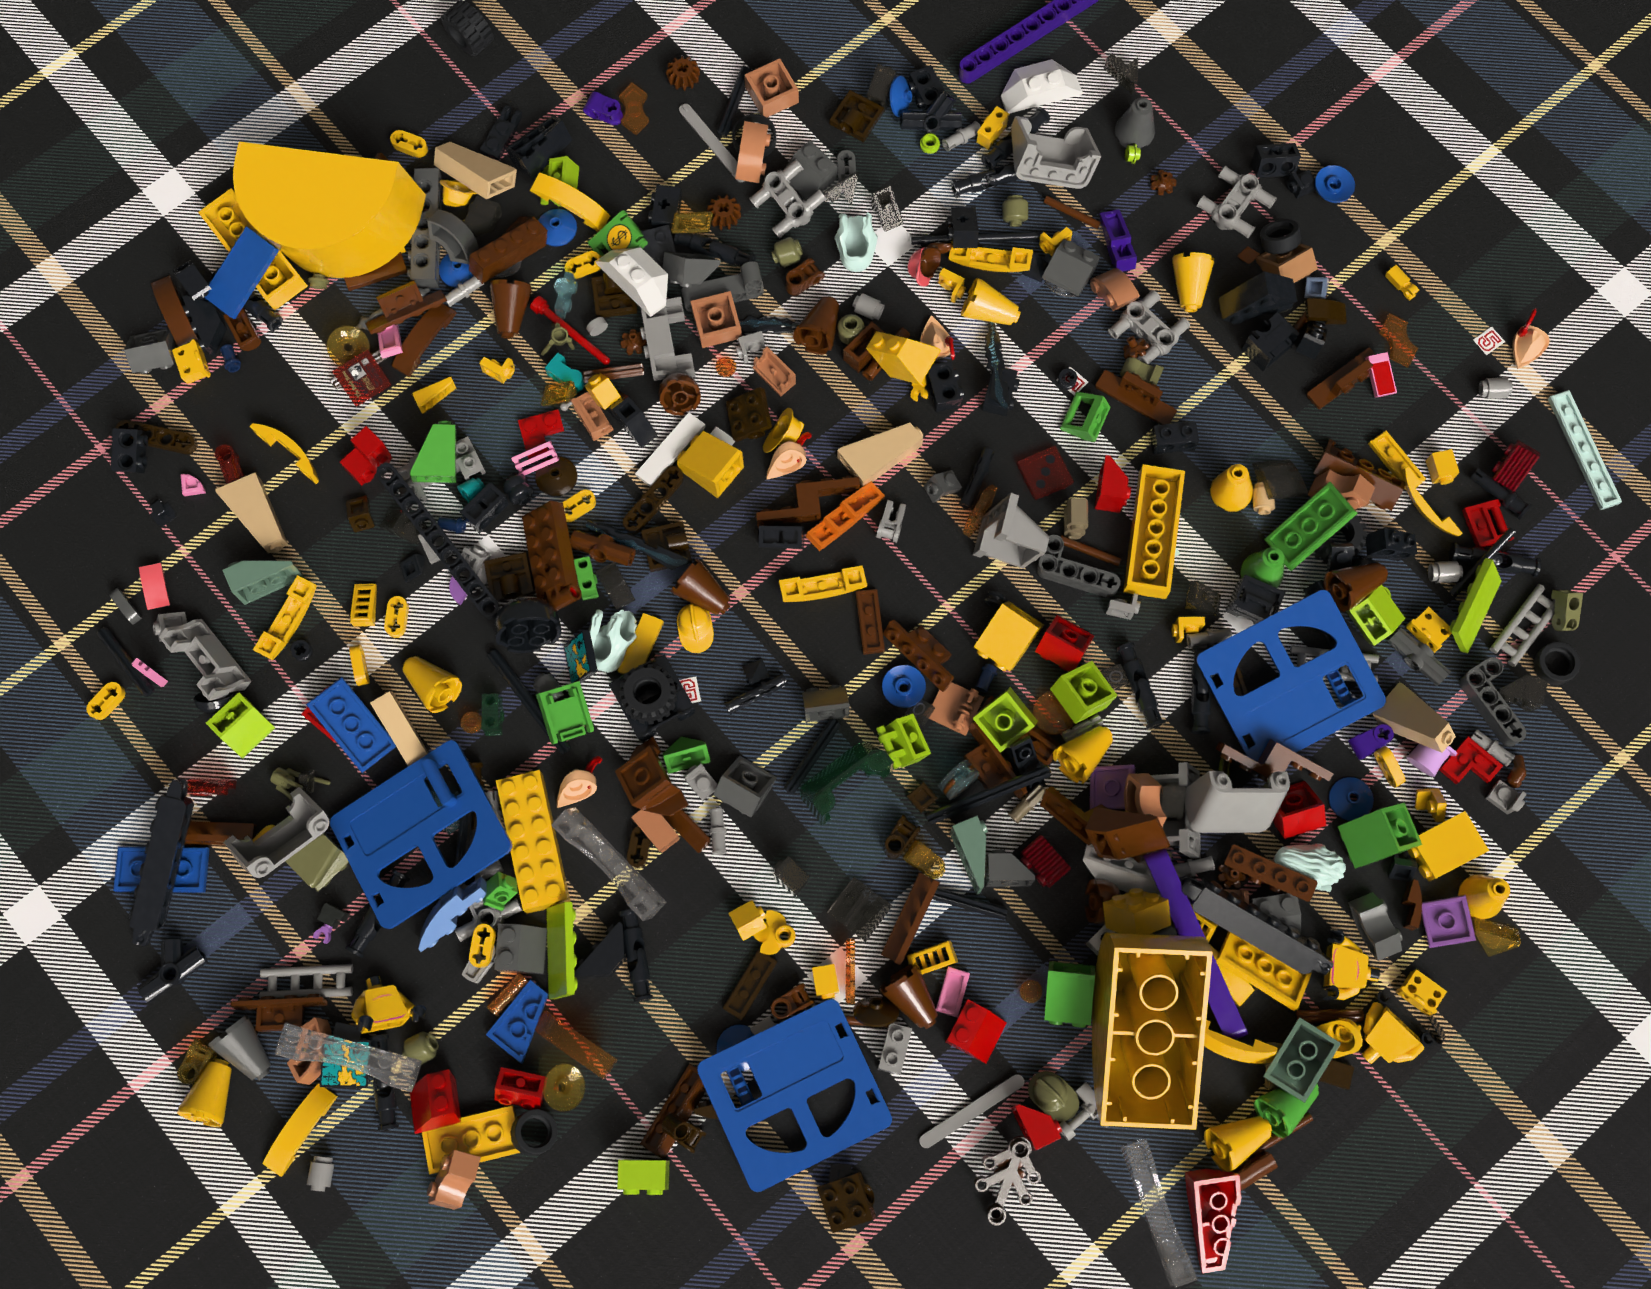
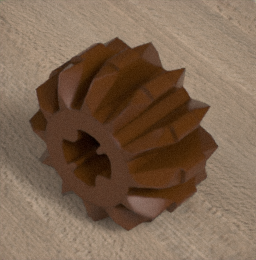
(683, 73)
(724, 212)

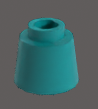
(470, 488)

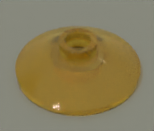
(343, 336)
(572, 1087)

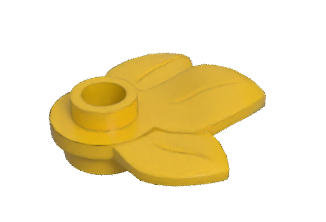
(770, 936)

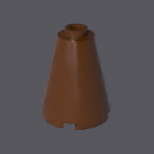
(509, 305)
(818, 327)
(1353, 584)
(701, 589)
(911, 995)

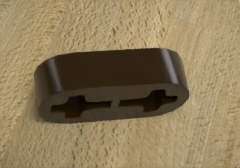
(634, 846)

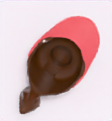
(926, 261)

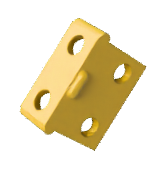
(992, 127)
(191, 362)
(1429, 629)
(1421, 992)

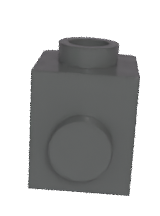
(941, 485)

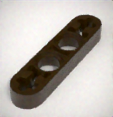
(157, 435)
(656, 502)

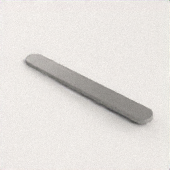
(709, 138)
(971, 1111)

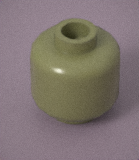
(1015, 210)
(787, 252)
(849, 328)
(421, 1047)

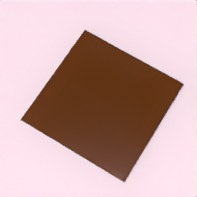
(1248, 255)

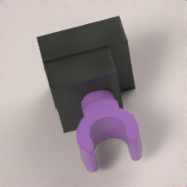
(331, 917)

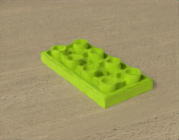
(1476, 605)
(561, 950)

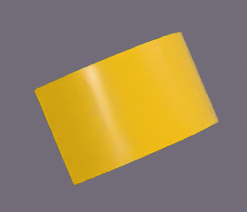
(327, 208)
(1149, 1029)

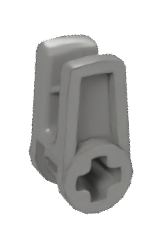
(888, 528)
(474, 973)

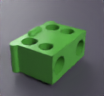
(586, 578)

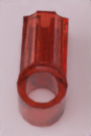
(231, 467)

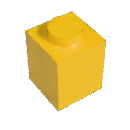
(602, 390)
(1442, 467)
(748, 919)
(825, 981)

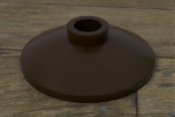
(559, 484)
(875, 1012)

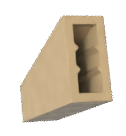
(475, 170)
(880, 452)
(253, 508)
(1414, 719)
(399, 727)

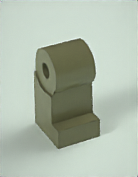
(1147, 372)
(1567, 609)

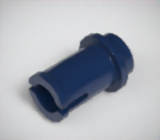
(231, 364)
(456, 525)
(986, 677)

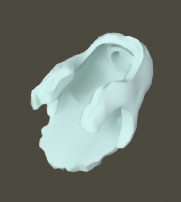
(856, 241)
(612, 639)
(1313, 862)

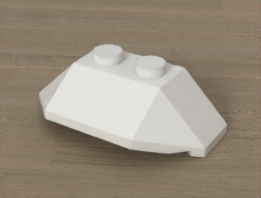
(1038, 86)
(637, 276)
(1123, 873)

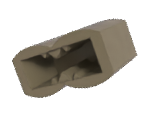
(1076, 518)

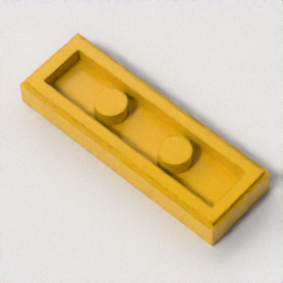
(1393, 456)
(640, 649)

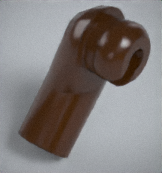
(1517, 773)

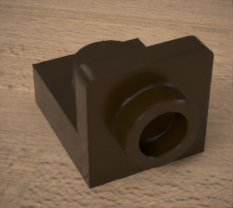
(359, 514)

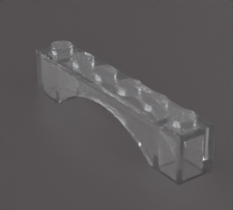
(634, 888)
(310, 1045)
(1161, 1225)

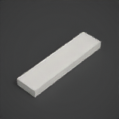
(670, 449)

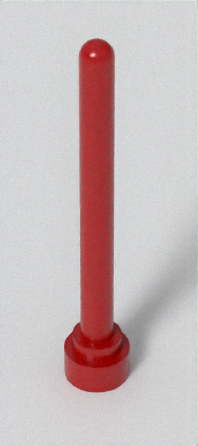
(541, 307)

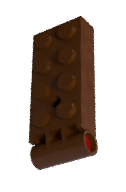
(551, 555)

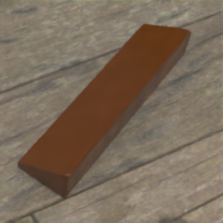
(1042, 743)
(688, 830)
(681, 1102)

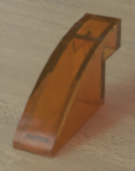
(575, 1044)

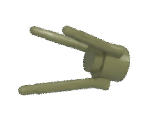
(558, 337)
(285, 779)

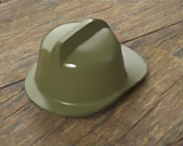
(1053, 1096)

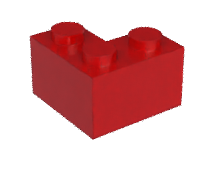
(366, 457)

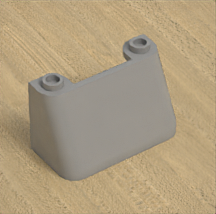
(1051, 159)
(1219, 808)
(284, 840)

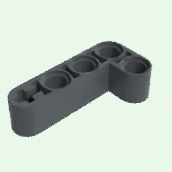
(742, 286)
(1079, 570)
(1496, 702)

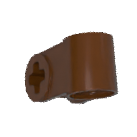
(806, 274)
(792, 1002)

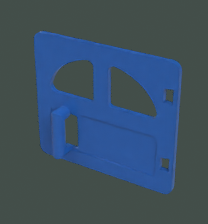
(1296, 704)
(406, 816)
(789, 1067)

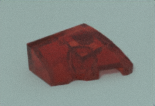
(209, 787)

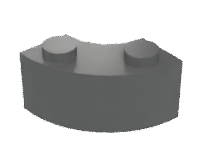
(452, 235)
(1375, 926)

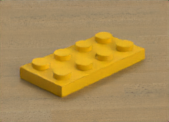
(1263, 971)
(478, 1135)

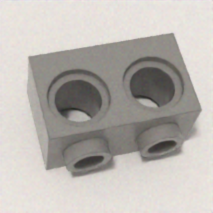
(895, 1049)

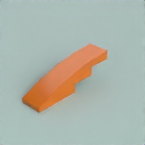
(845, 516)

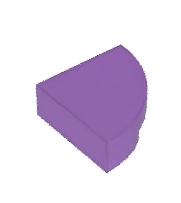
(456, 591)

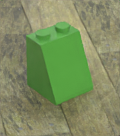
(437, 456)
(1379, 835)
(1069, 994)

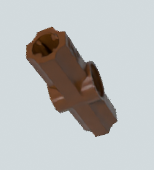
(602, 548)

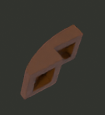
(1412, 898)

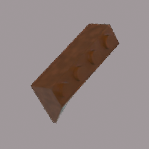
(515, 244)
(1387, 486)

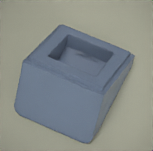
(1316, 287)

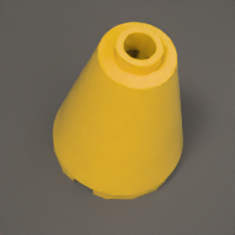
(1192, 278)
(989, 305)
(1232, 488)
(431, 683)
(1083, 753)
(1484, 895)
(208, 1095)
(1236, 1141)

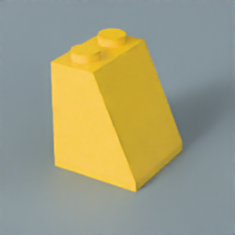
(902, 356)
(711, 463)
(1008, 636)
(1448, 846)

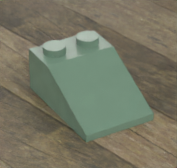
(259, 578)
(970, 844)
(1302, 1060)

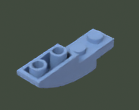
(444, 914)

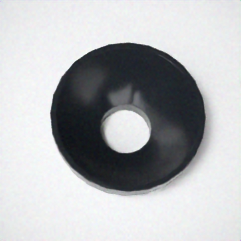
(213, 706)

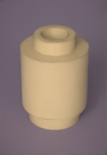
(1260, 500)

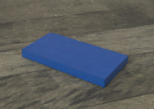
(241, 272)
(351, 725)
(190, 875)

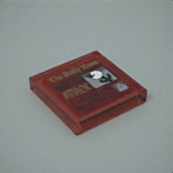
(362, 378)

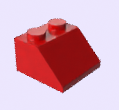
(1112, 487)
(1064, 643)
(1300, 811)
(976, 1031)
(435, 1102)
(1036, 1126)

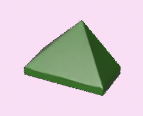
(685, 754)

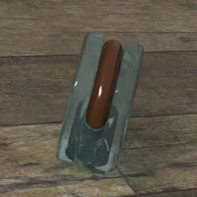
(958, 779)

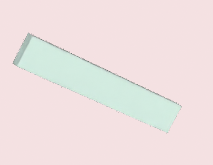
(1584, 450)

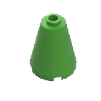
(1265, 566)
(1283, 1110)

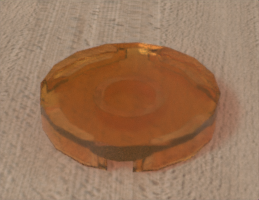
(1051, 715)

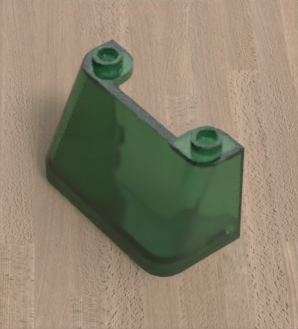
(818, 790)

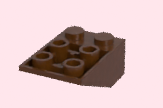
(1124, 834)

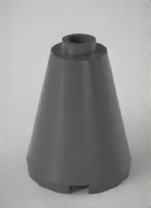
(1136, 124)
(243, 1049)

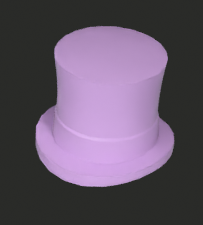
(1428, 759)

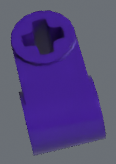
(603, 109)
(1369, 742)

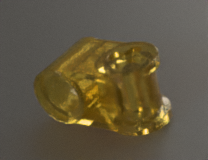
(922, 857)
(195, 1060)

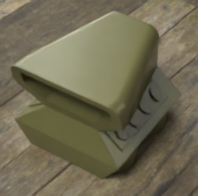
(318, 862)

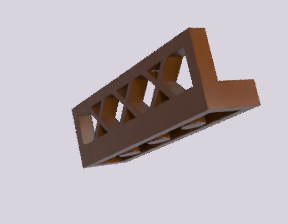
(217, 832)
(910, 918)

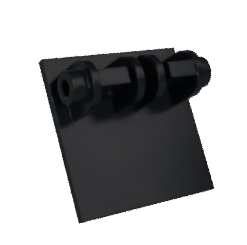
(659, 241)

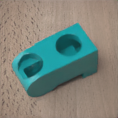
(560, 372)

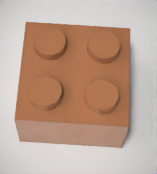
(771, 88)
(716, 319)

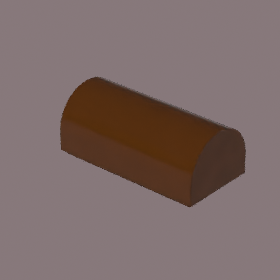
(243, 331)
(1255, 1169)

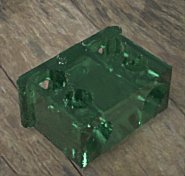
(492, 714)

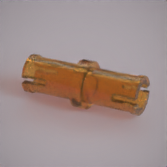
(507, 994)

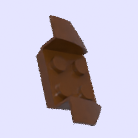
(648, 782)

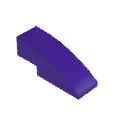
(1118, 240)

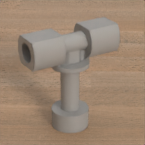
(1089, 1108)

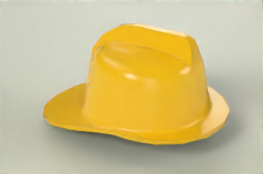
(455, 193)
(786, 429)
(695, 628)
(1346, 1033)

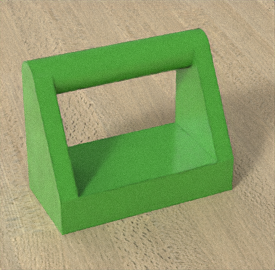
(1094, 419)

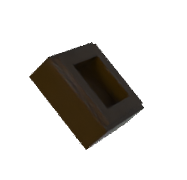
(922, 797)

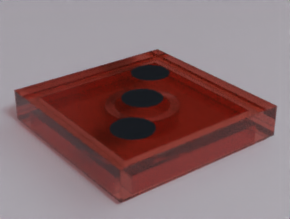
(1045, 472)

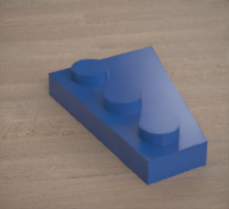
(518, 1022)

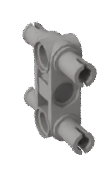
(787, 198)
(1236, 202)
(1149, 327)
(480, 910)

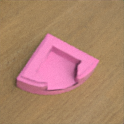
(191, 485)

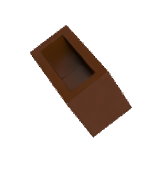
(856, 353)

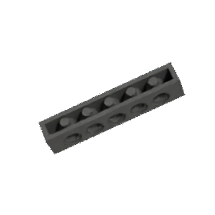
(428, 275)

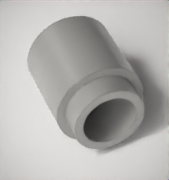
(868, 306)
(1495, 388)
(1445, 572)
(320, 1173)

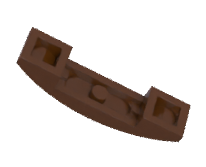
(172, 311)
(421, 337)

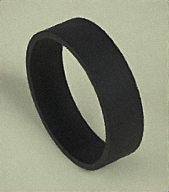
(755, 118)

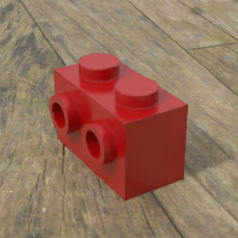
(519, 1088)

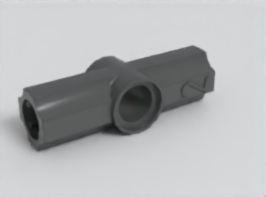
(1419, 656)

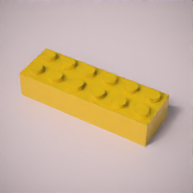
(228, 222)
(1154, 531)
(533, 840)

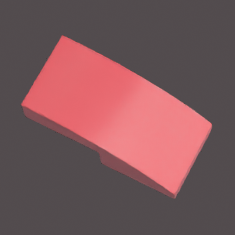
(154, 586)

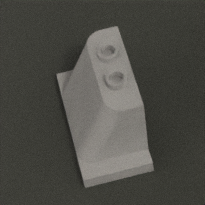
(1010, 535)
(1180, 832)

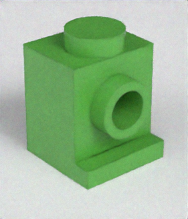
(500, 890)

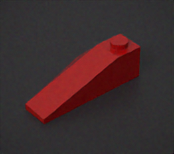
(1213, 1207)

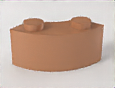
(752, 151)
(1114, 288)
(1354, 488)
(1143, 796)
(308, 1071)
(453, 1179)

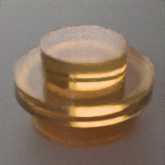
(726, 366)
(471, 722)
(1031, 991)

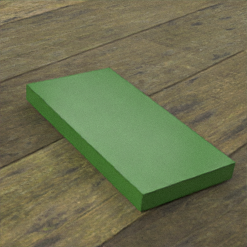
(1311, 525)

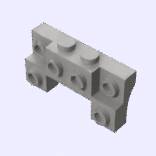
(659, 341)
(466, 462)
(217, 666)

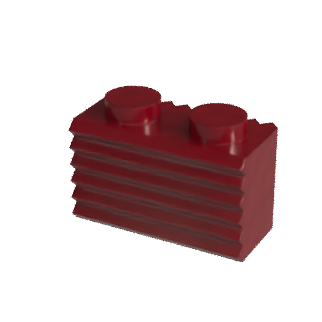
(1515, 465)
(1044, 862)

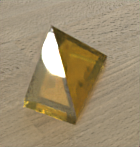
(691, 222)
(558, 393)
(1495, 937)

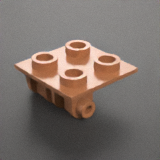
(956, 708)

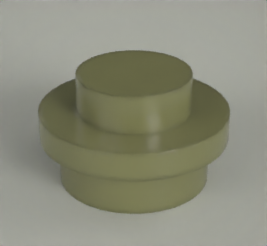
(318, 282)

